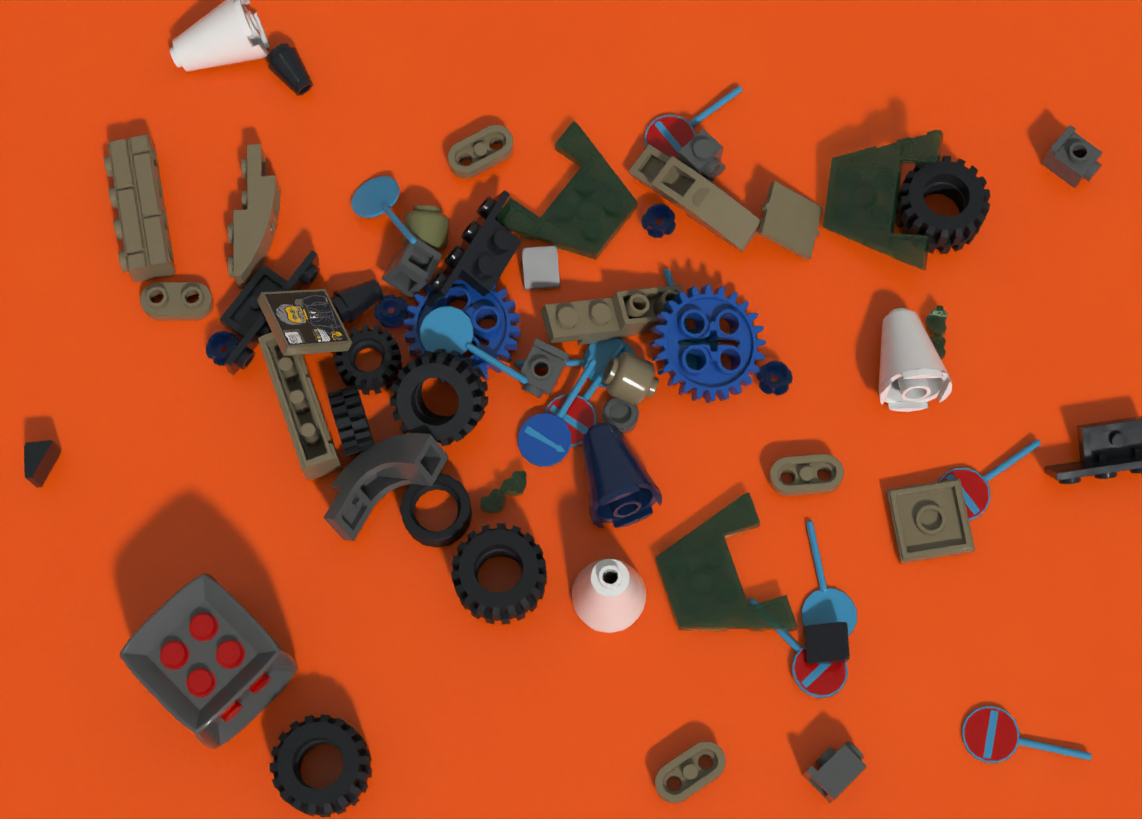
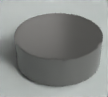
(620, 414)

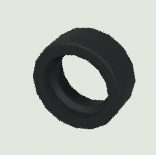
(442, 537)

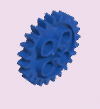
(477, 309)
(710, 376)

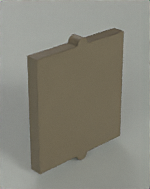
(790, 220)

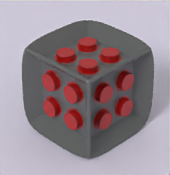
(208, 661)

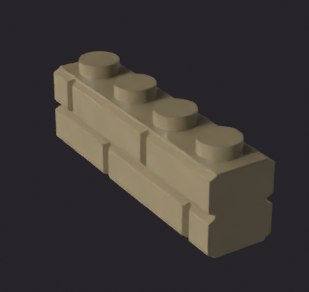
(140, 209)
(301, 410)

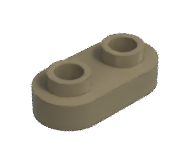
(479, 152)
(175, 301)
(804, 473)
(688, 771)

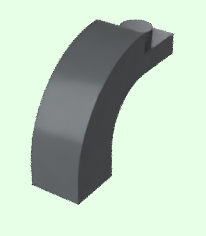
(377, 471)

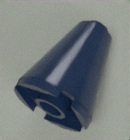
(616, 479)

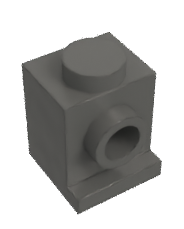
(703, 155)
(1073, 158)
(412, 267)
(553, 358)
(836, 770)

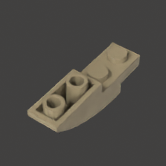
(696, 197)
(257, 222)
(607, 318)

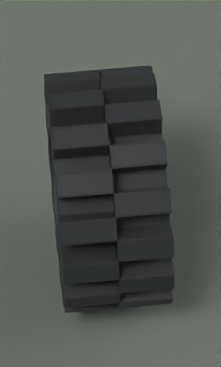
(383, 374)
(351, 420)

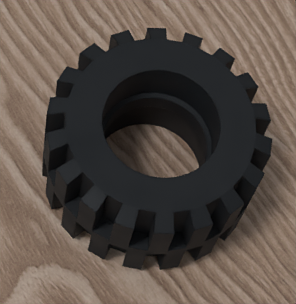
(952, 181)
(456, 372)
(495, 543)
(294, 747)

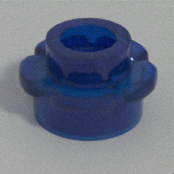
(660, 212)
(387, 319)
(215, 344)
(776, 369)

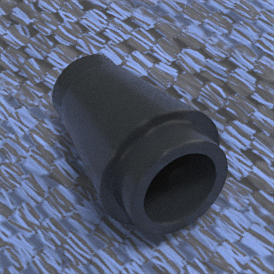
(289, 68)
(355, 300)

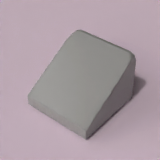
(540, 268)

